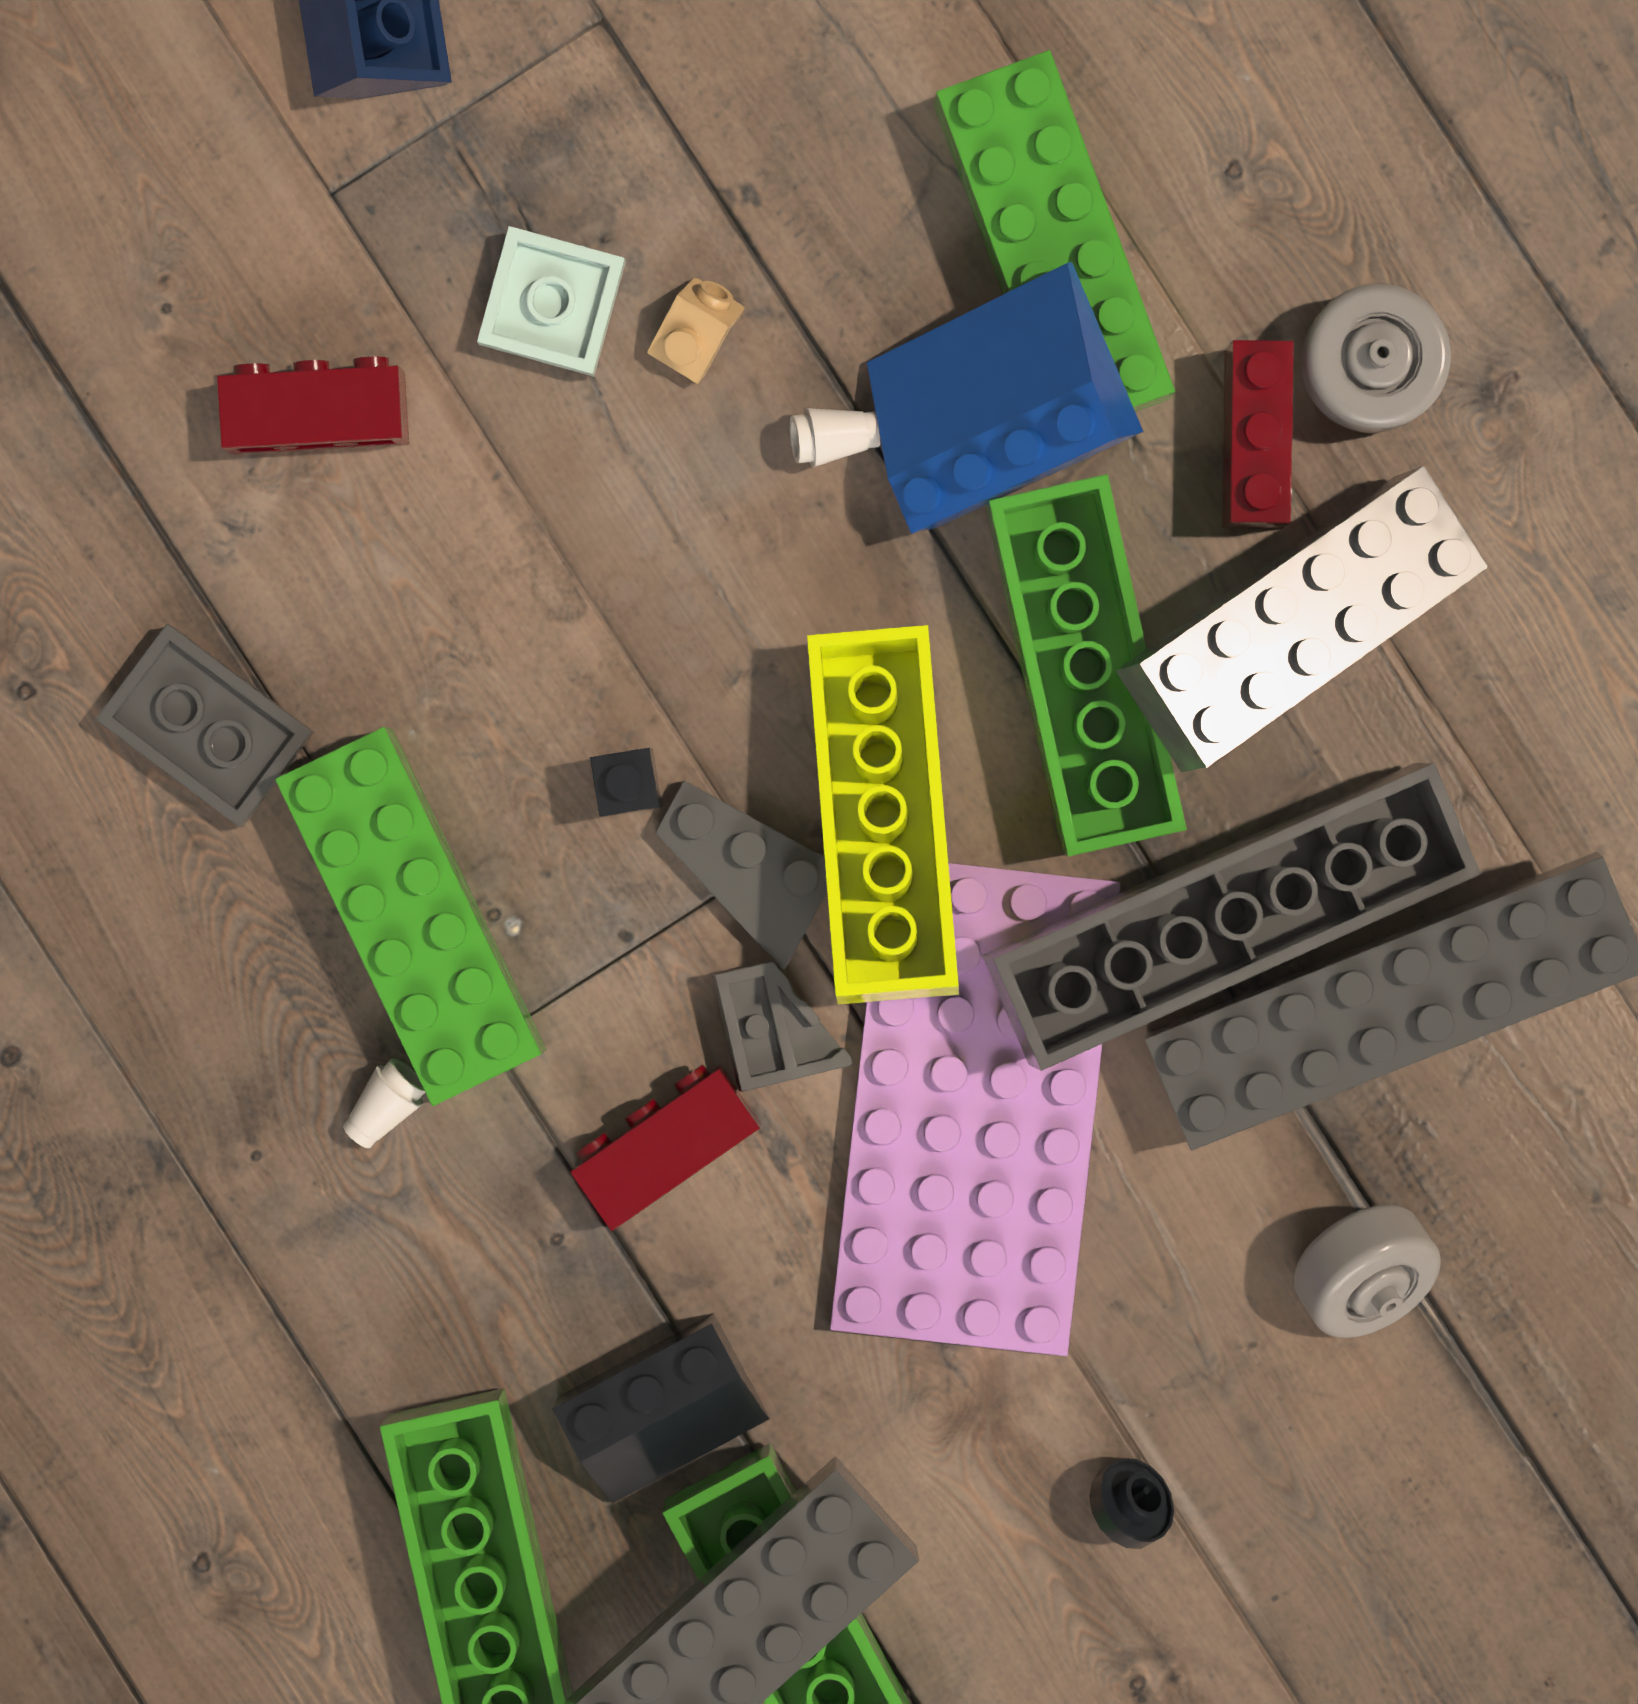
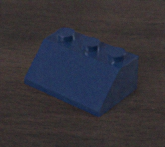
(374, 46)

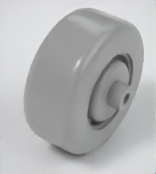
(1375, 358)
(1366, 1271)

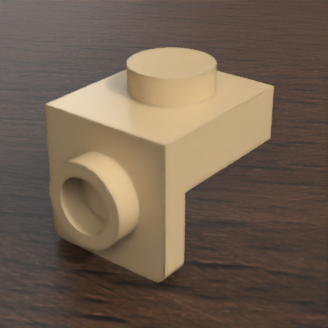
(695, 328)

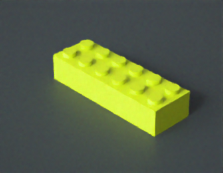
(882, 815)

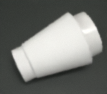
(832, 434)
(384, 1103)

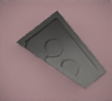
(749, 868)

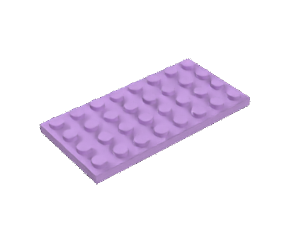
(965, 1152)

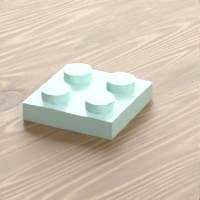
(551, 301)

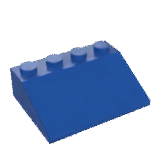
(998, 400)

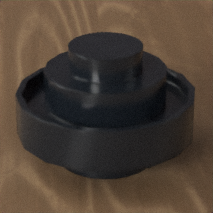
(1131, 1503)

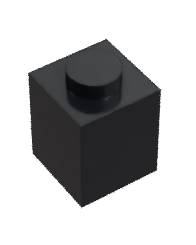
(626, 782)

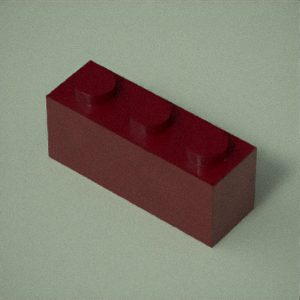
(313, 407)
(1258, 434)
(664, 1145)

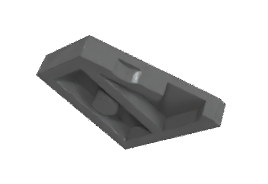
(771, 1029)

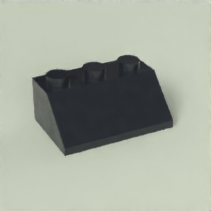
(660, 1409)

